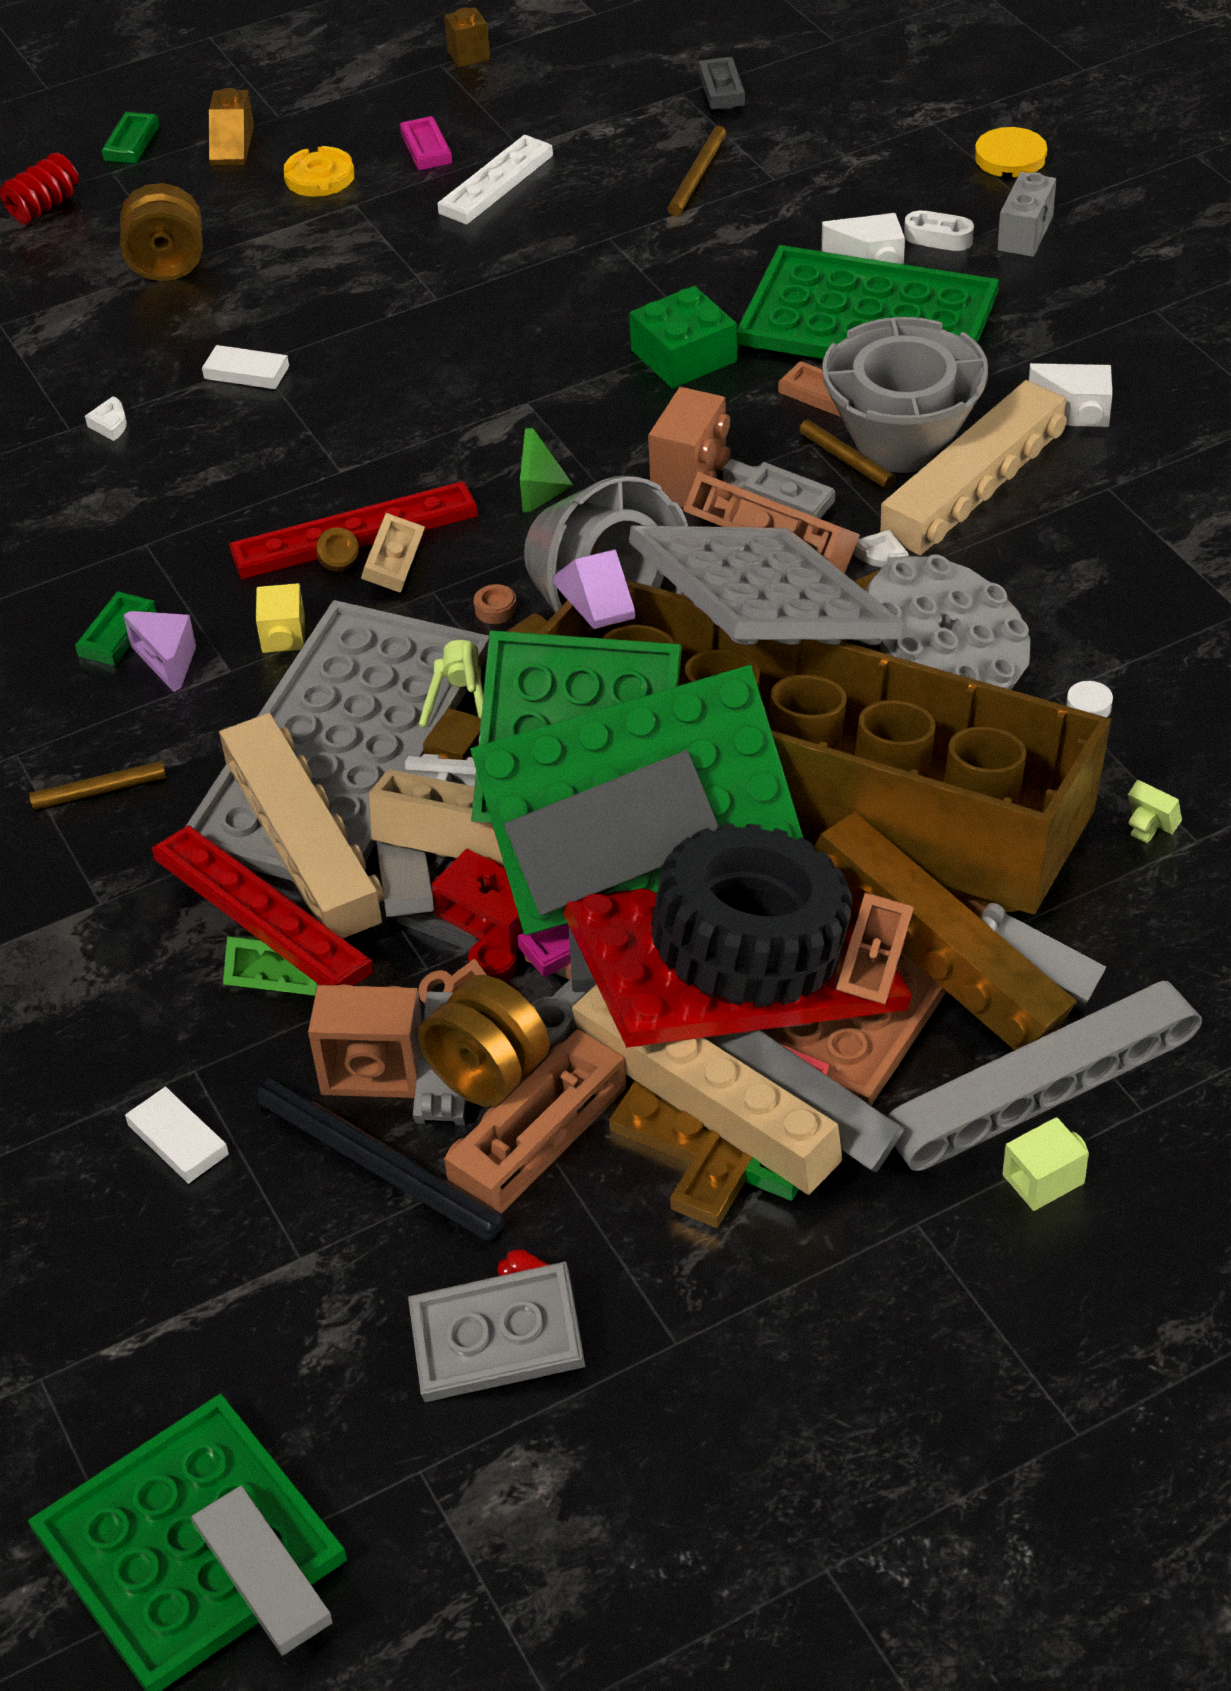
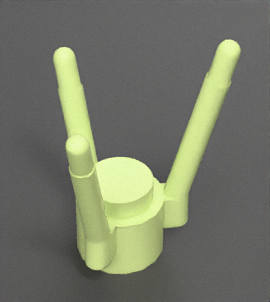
(461, 669)

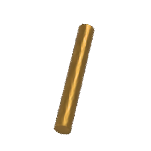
(847, 454)
(97, 785)

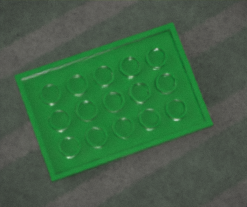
(819, 296)
(712, 718)

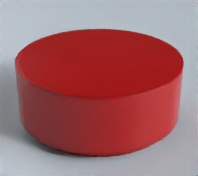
(494, 961)

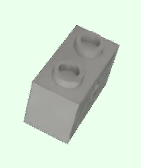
(1026, 214)

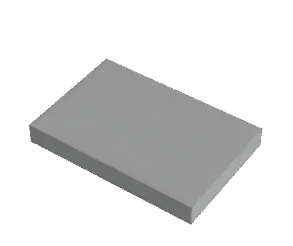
(495, 1332)

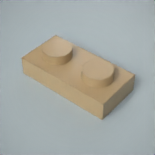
(393, 552)

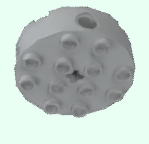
(951, 620)

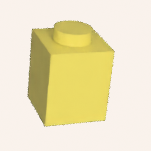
(280, 618)

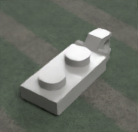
(780, 486)

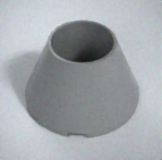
(904, 388)
(600, 514)

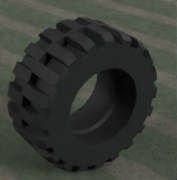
(741, 955)

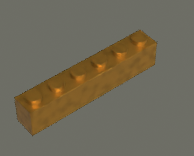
(949, 938)

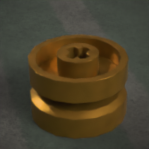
(161, 232)
(484, 1040)

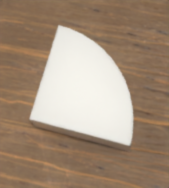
(108, 419)
(879, 549)

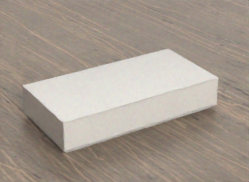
(245, 367)
(177, 1134)

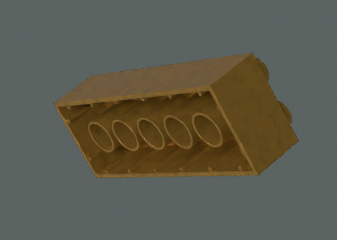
(945, 766)

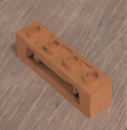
(737, 507)
(537, 1121)

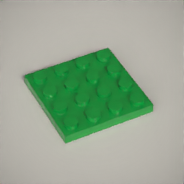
(557, 677)
(143, 1564)

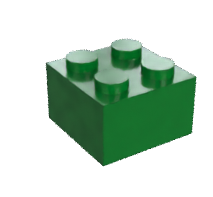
(683, 336)

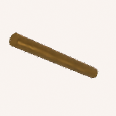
(696, 171)

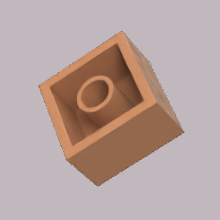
(688, 441)
(366, 1040)

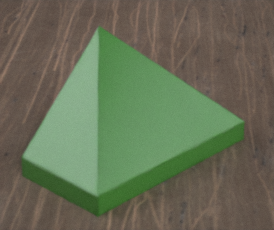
(540, 473)
(257, 966)

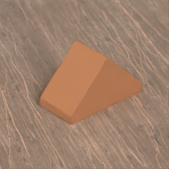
(875, 948)

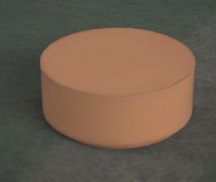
(495, 604)

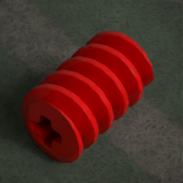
(39, 188)

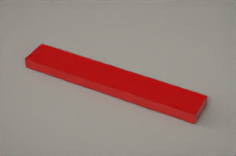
(299, 542)
(262, 909)

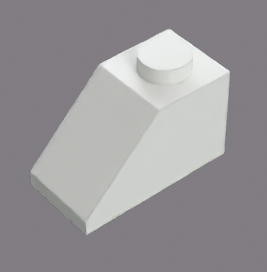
(865, 237)
(1084, 387)

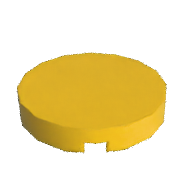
(1010, 151)
(319, 172)

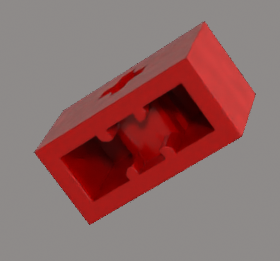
(479, 901)

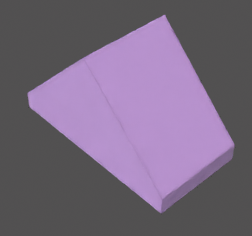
(597, 589)
(163, 643)

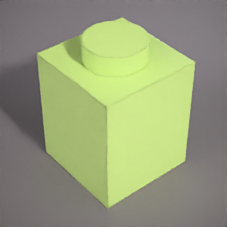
(1045, 1163)

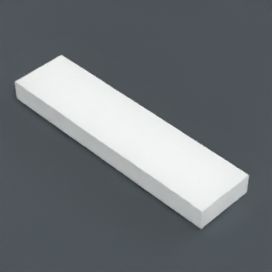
(495, 179)

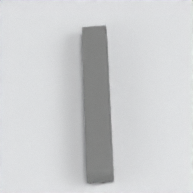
(1043, 1074)

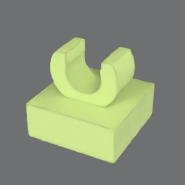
(1151, 811)

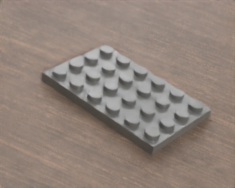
(765, 584)

